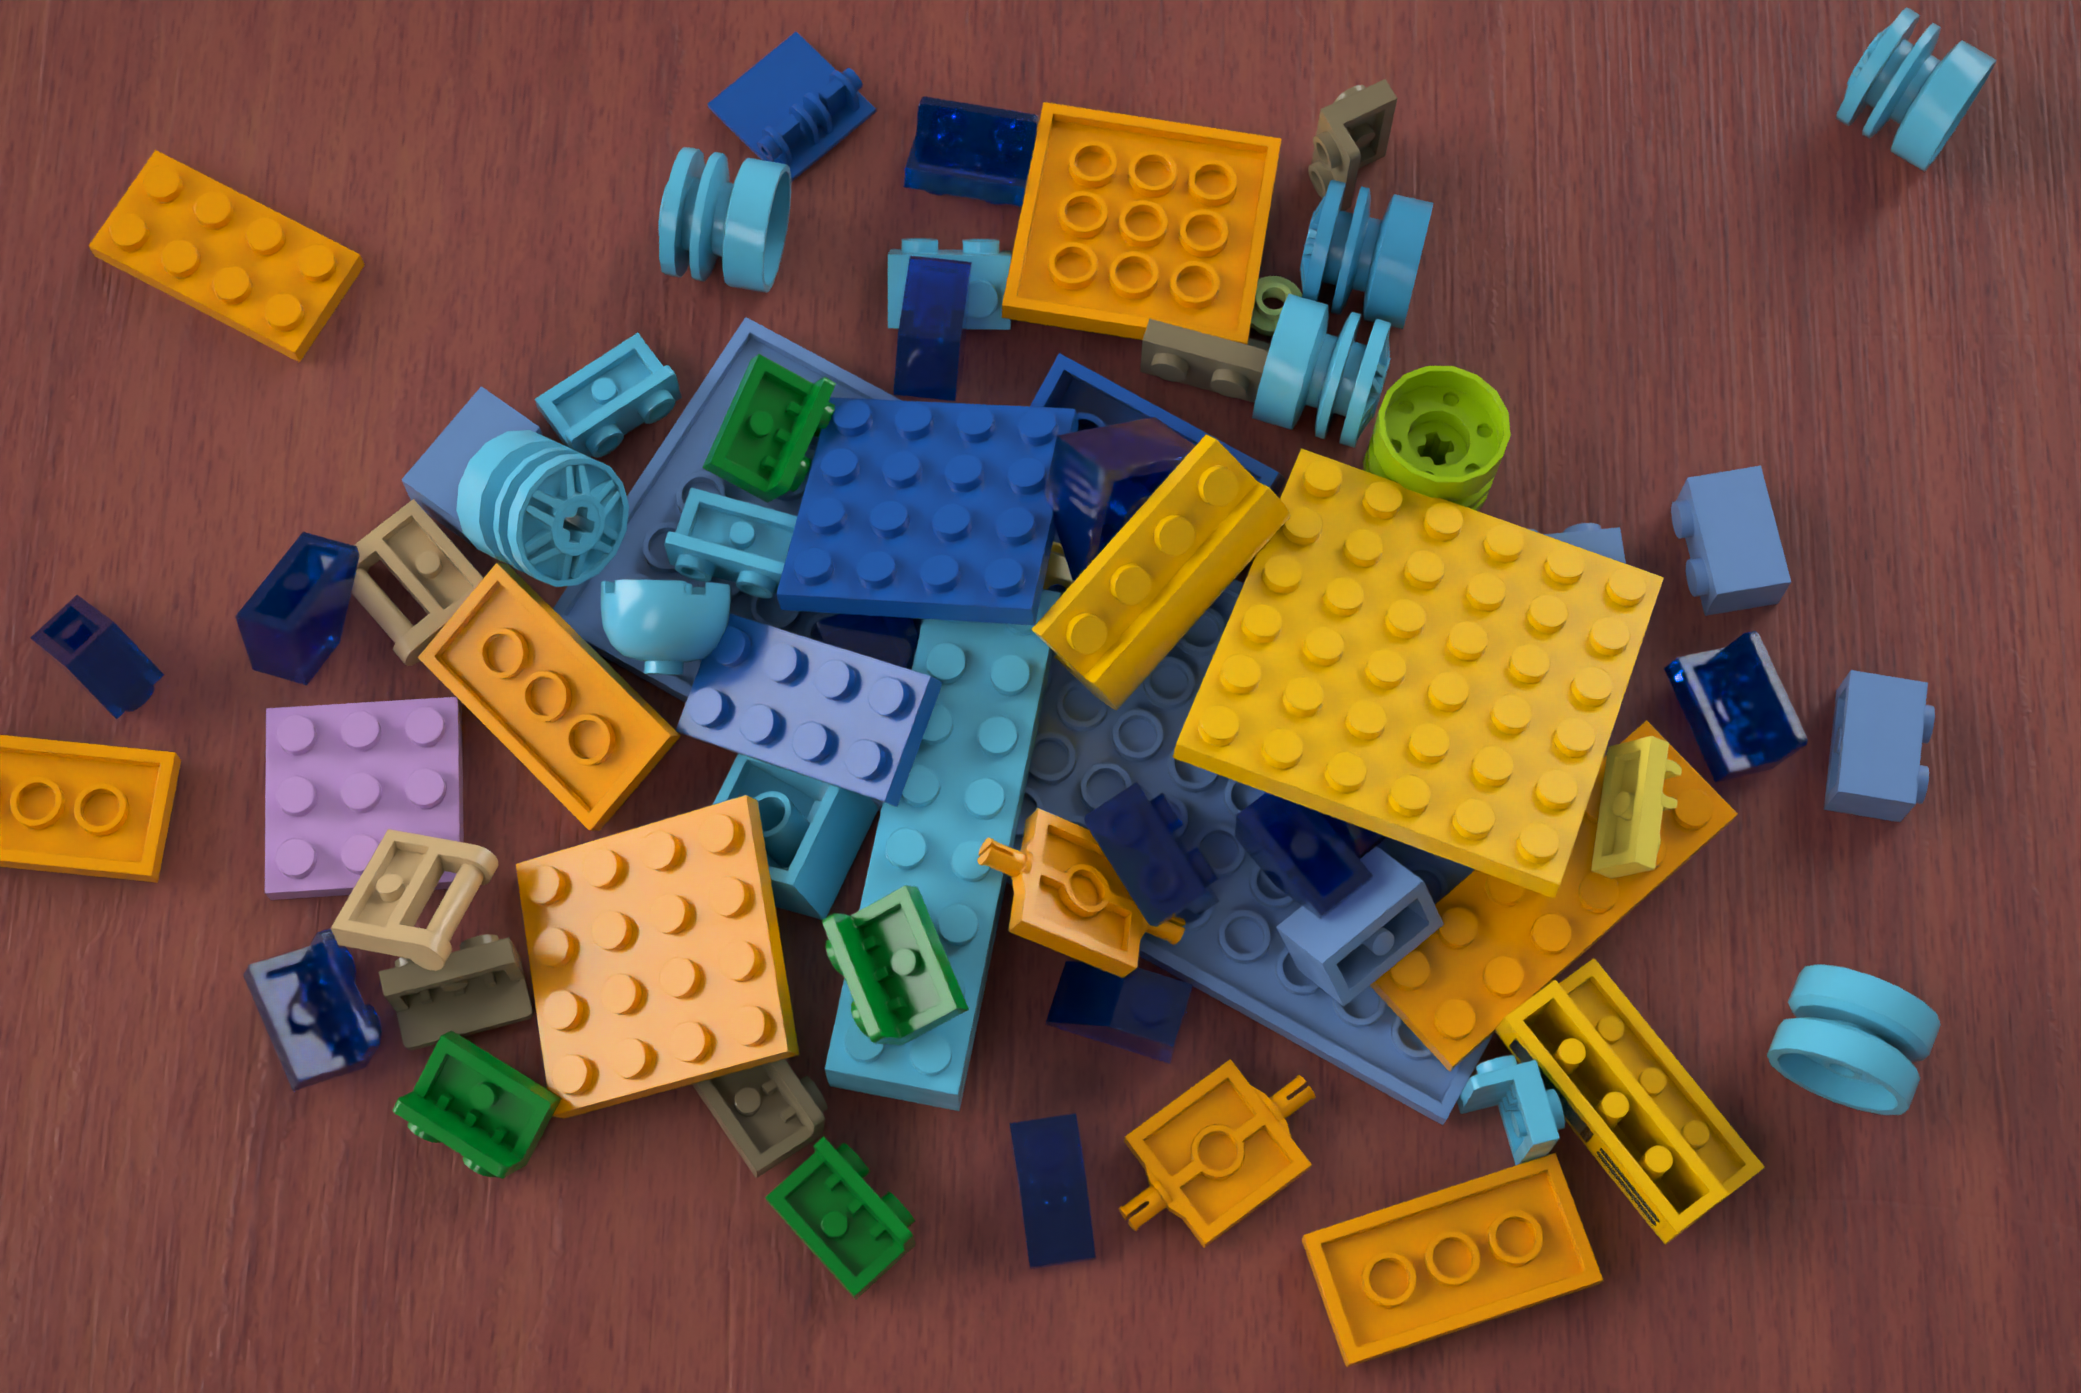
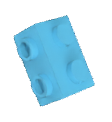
(987, 282)
(610, 398)
(731, 542)
(1526, 1109)

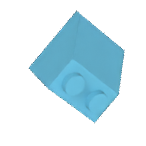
(807, 831)

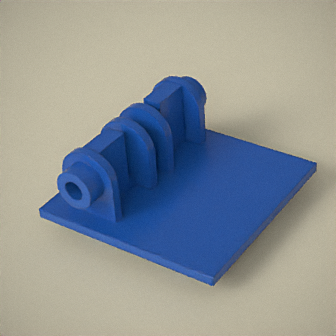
(793, 105)

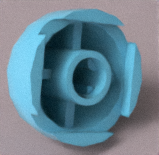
(664, 621)

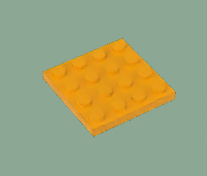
(1141, 225)
(656, 958)

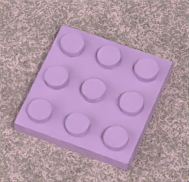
(350, 776)

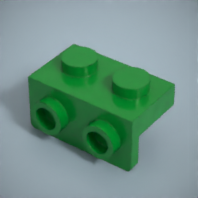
(770, 430)
(894, 968)
(477, 1107)
(843, 1217)

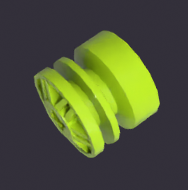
(1440, 435)

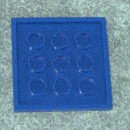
(926, 512)

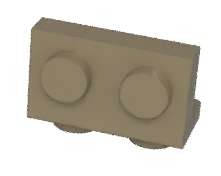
(1351, 136)
(1203, 360)
(472, 993)
(765, 1112)

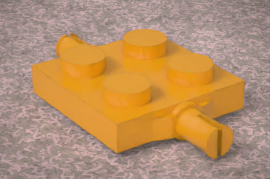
(1073, 896)
(1217, 1153)

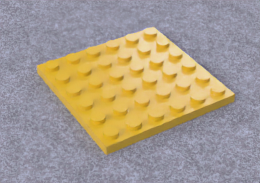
(1423, 672)

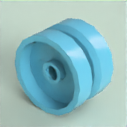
(1854, 1039)

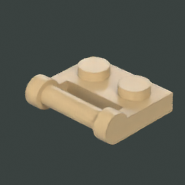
(427, 568)
(397, 888)

